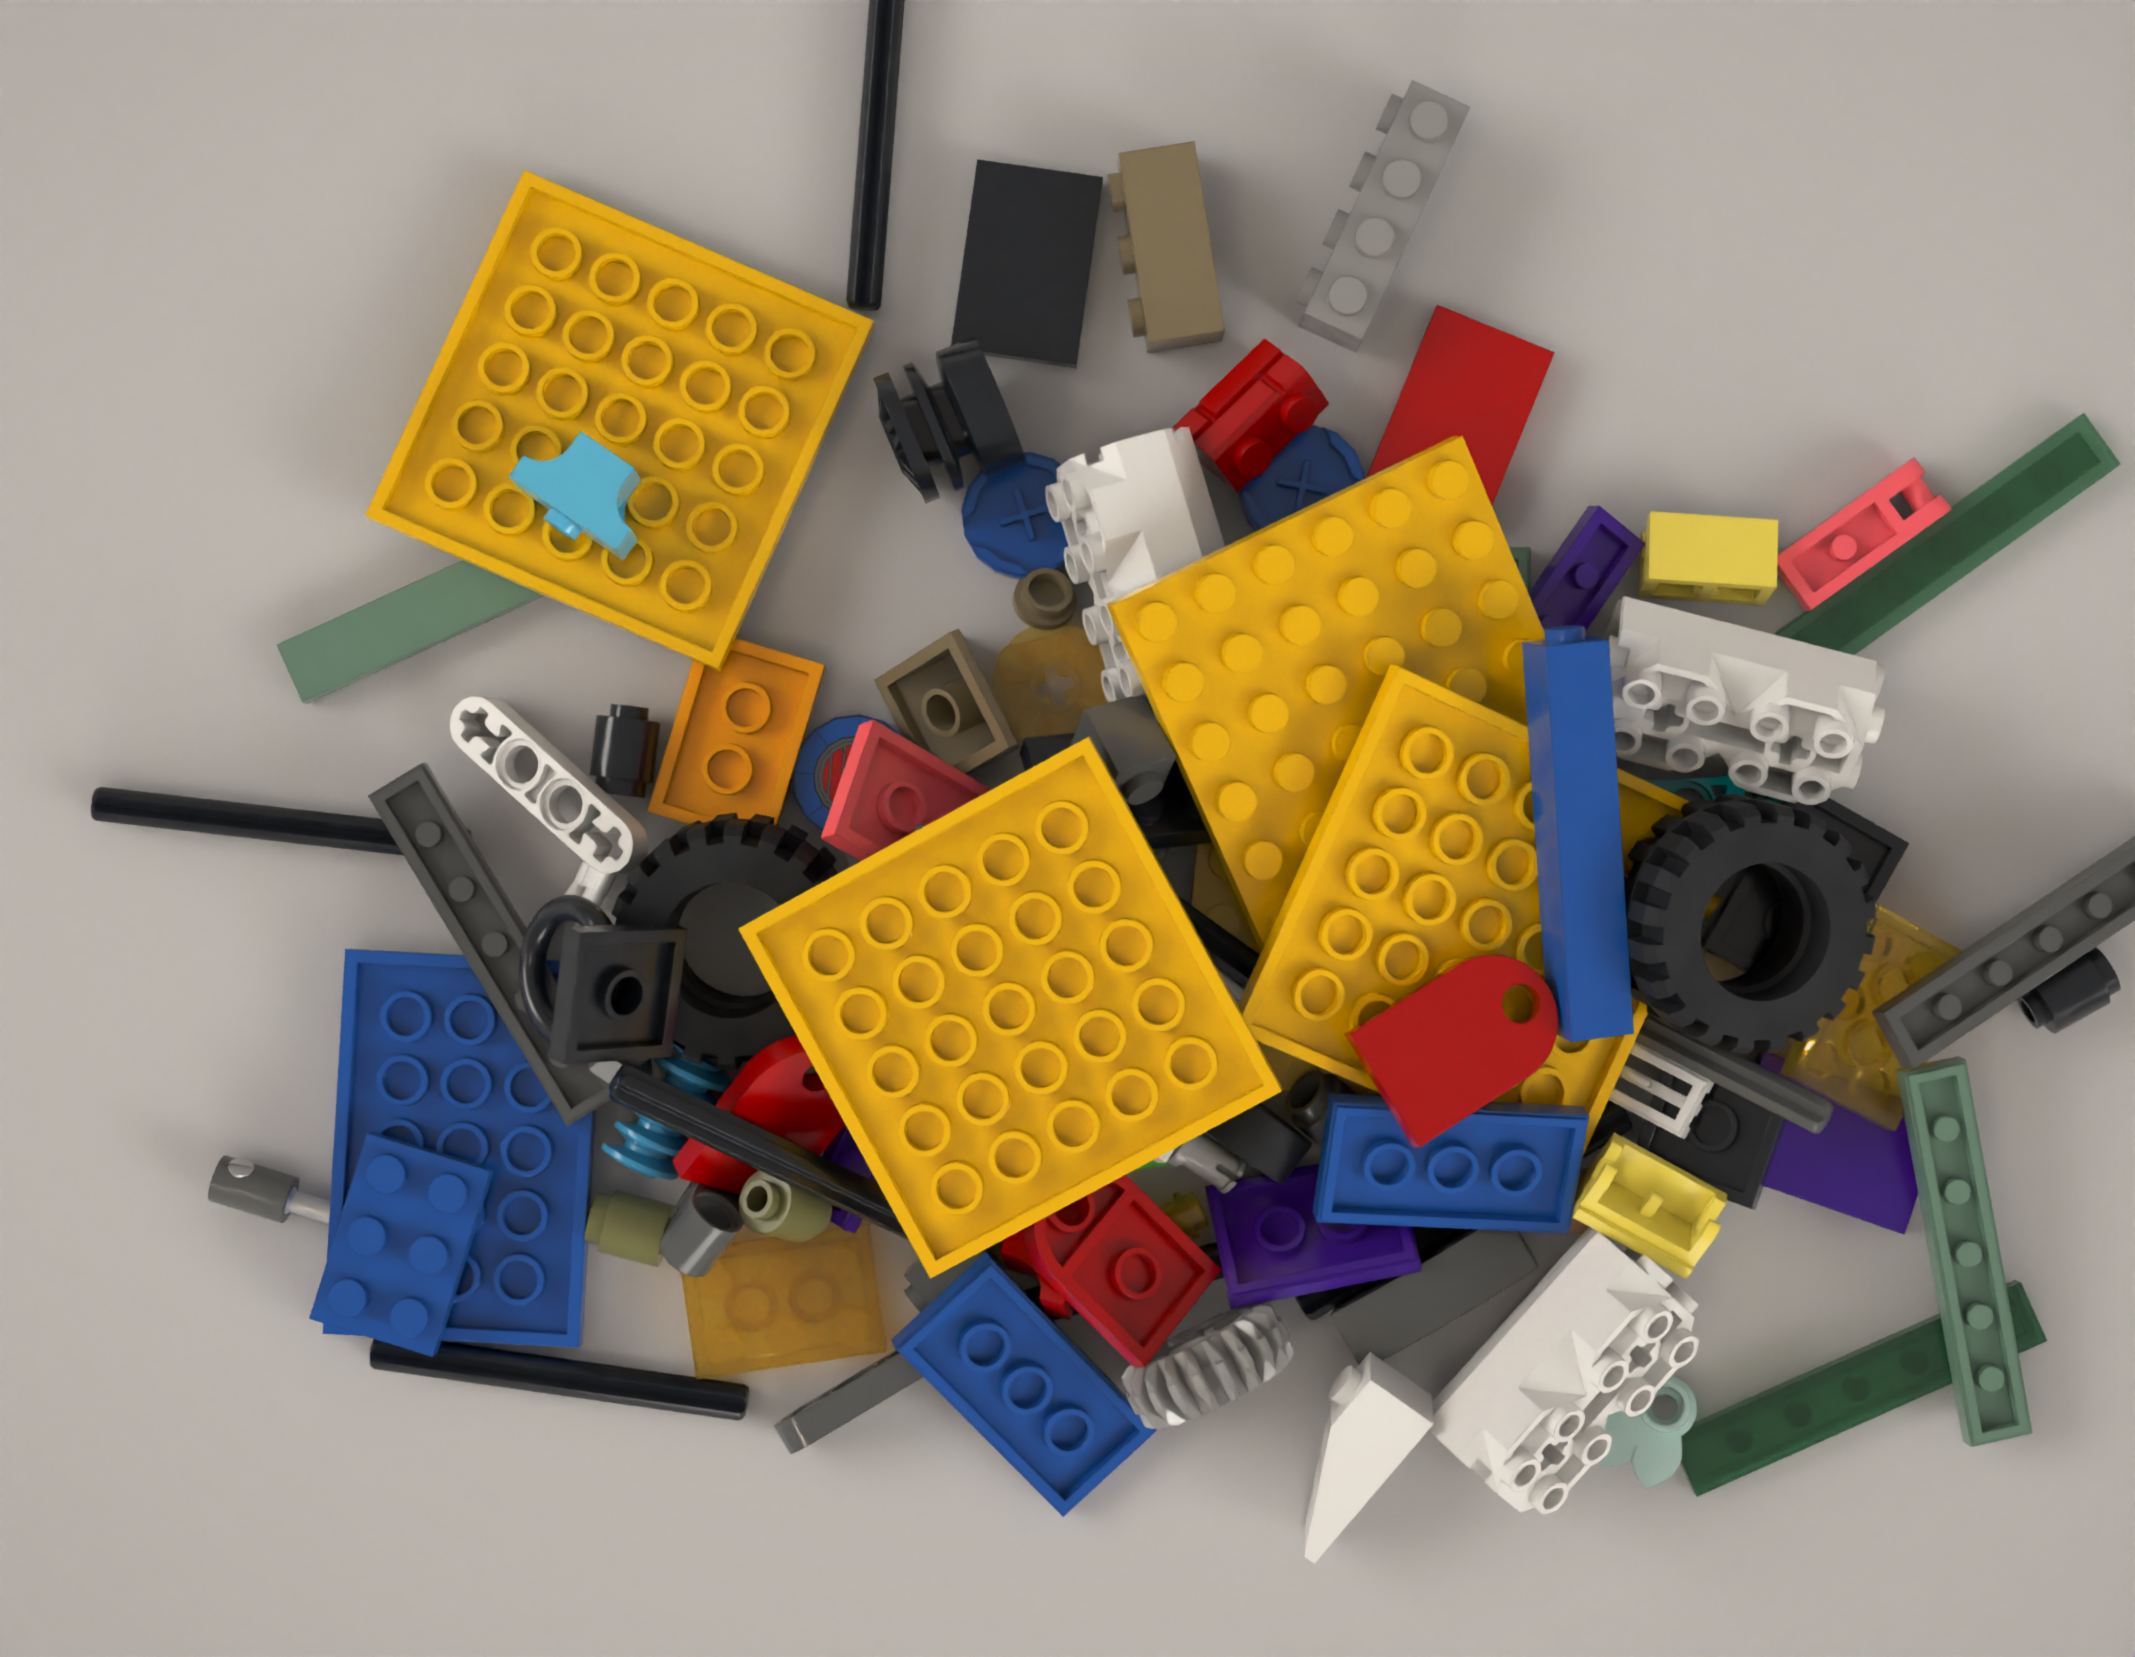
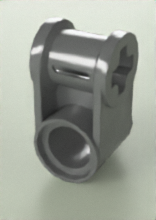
(701, 1229)

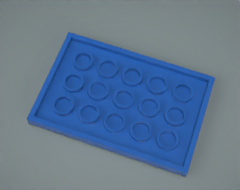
(442, 1071)

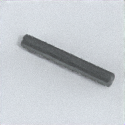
(1738, 1075)

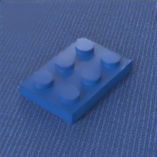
(401, 1243)

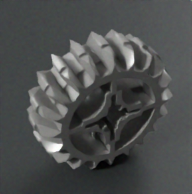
(1209, 1366)

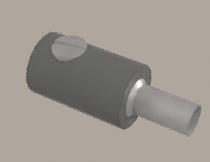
(263, 1192)

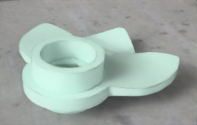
(1649, 1442)

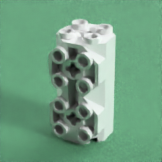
(1128, 525)
(1768, 705)
(1576, 1349)

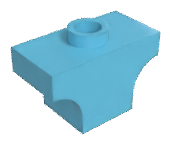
(583, 492)

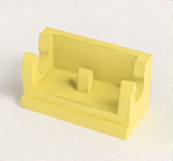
(1708, 558)
(1649, 1205)

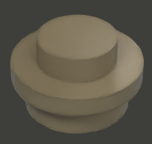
(1045, 599)

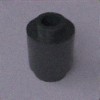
(624, 750)
(2071, 993)

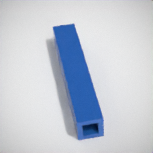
(1578, 832)

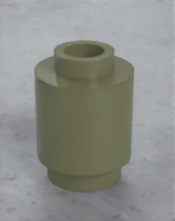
(781, 1209)
(629, 1226)

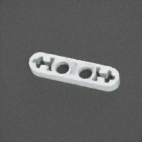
(543, 791)

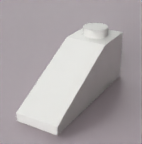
(1367, 1433)

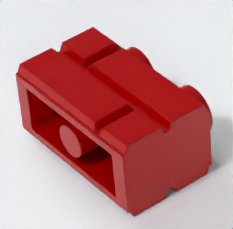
(1253, 415)

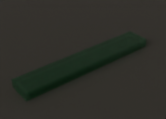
(1959, 540)
(1831, 1399)

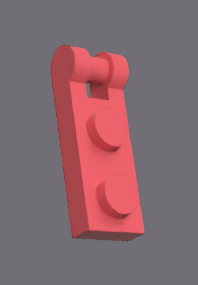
(1858, 536)

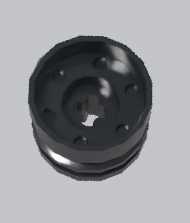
(949, 420)

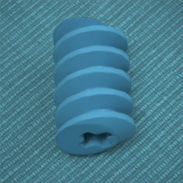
(651, 1143)

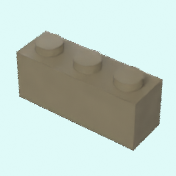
(1167, 247)

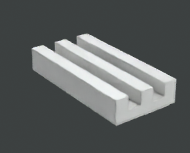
(1689, 1105)

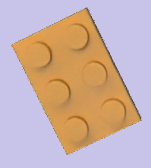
(737, 736)

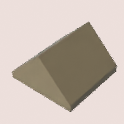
(947, 705)

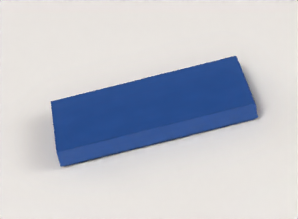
(1489, 1172)
(1023, 1384)

